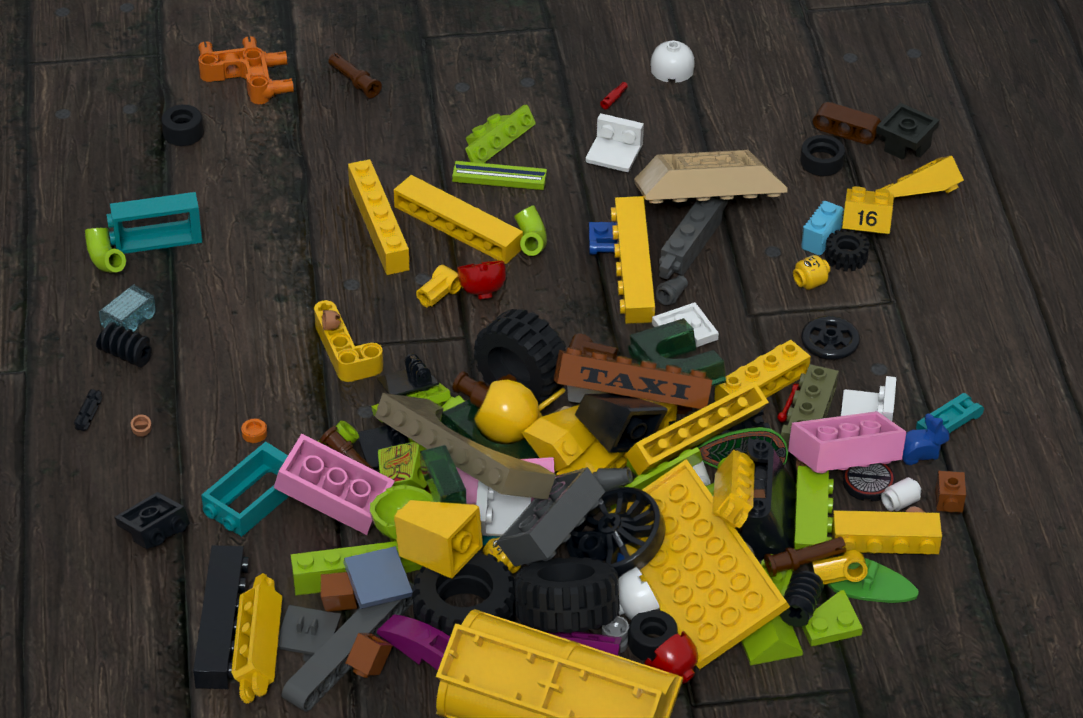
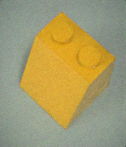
(438, 534)

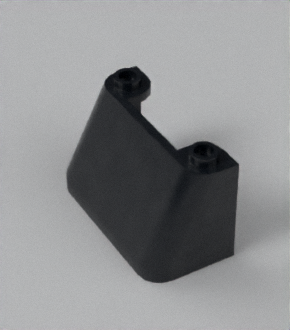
(772, 518)

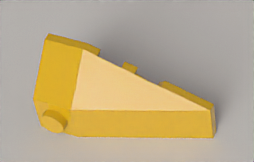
(932, 177)
(559, 436)

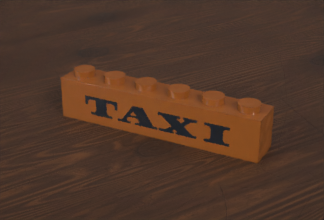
(632, 379)

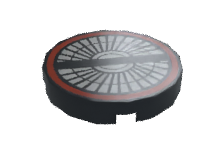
(868, 481)

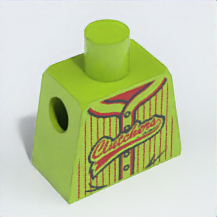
(402, 464)

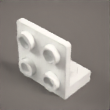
(616, 143)
(863, 402)
(498, 510)

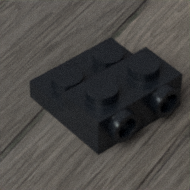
(153, 520)

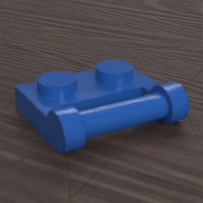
(601, 237)

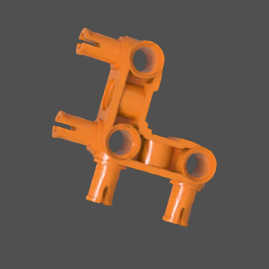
(245, 63)

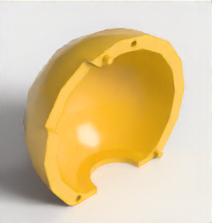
(506, 411)

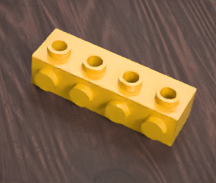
(770, 371)
(888, 531)

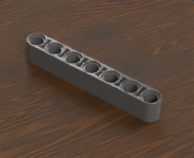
(329, 662)

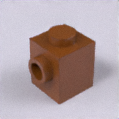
(948, 496)
(337, 592)
(368, 654)

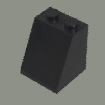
(619, 419)

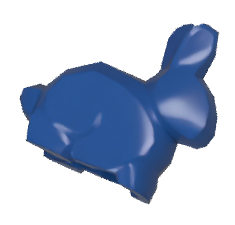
(925, 443)

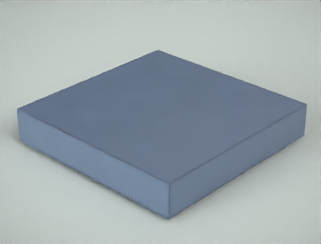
(377, 577)

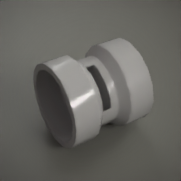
(618, 628)

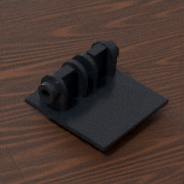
(414, 378)
(379, 438)

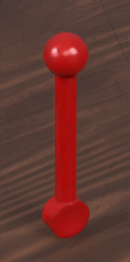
(782, 415)

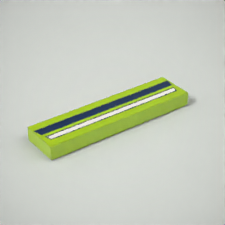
(499, 175)

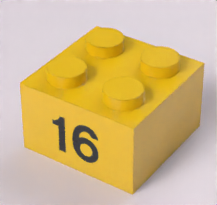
(868, 210)

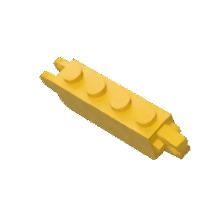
(734, 489)
(256, 638)

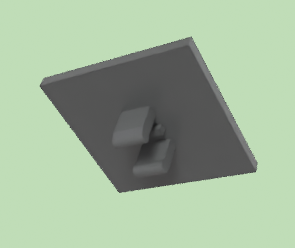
(306, 629)

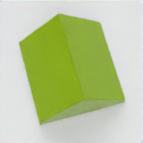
(772, 642)

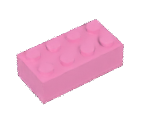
(846, 441)
(331, 483)

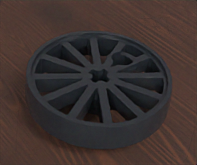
(619, 529)

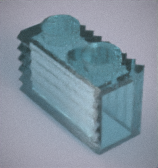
(129, 309)

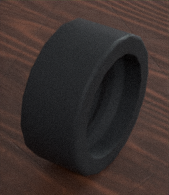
(820, 166)

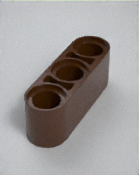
(846, 122)

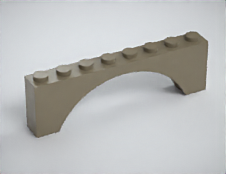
(505, 474)

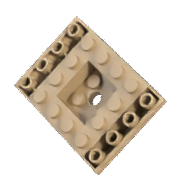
(706, 176)

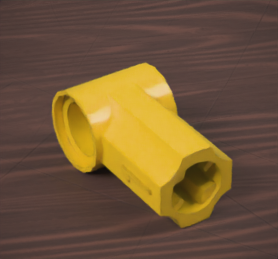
(443, 282)
(837, 569)

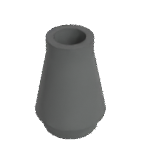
(669, 291)
(613, 477)

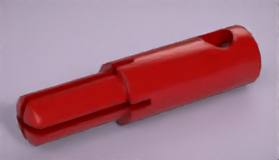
(613, 95)

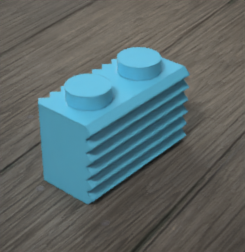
(819, 227)

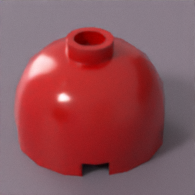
(482, 278)
(676, 656)

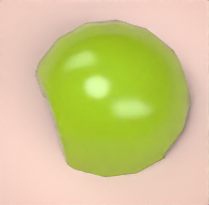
(389, 502)

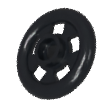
(830, 337)

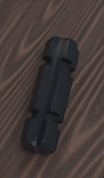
(88, 410)

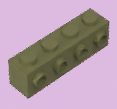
(813, 398)

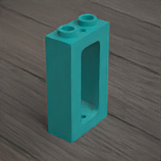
(158, 235)
(236, 482)

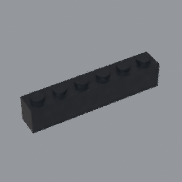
(219, 617)

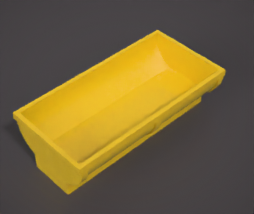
(525, 673)

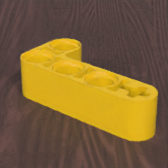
(348, 360)

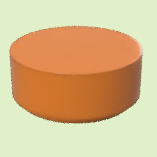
(254, 430)

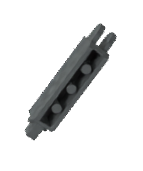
(691, 236)

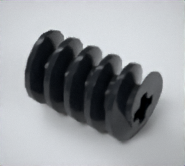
(125, 344)
(802, 596)

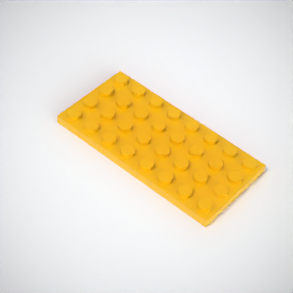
(705, 569)

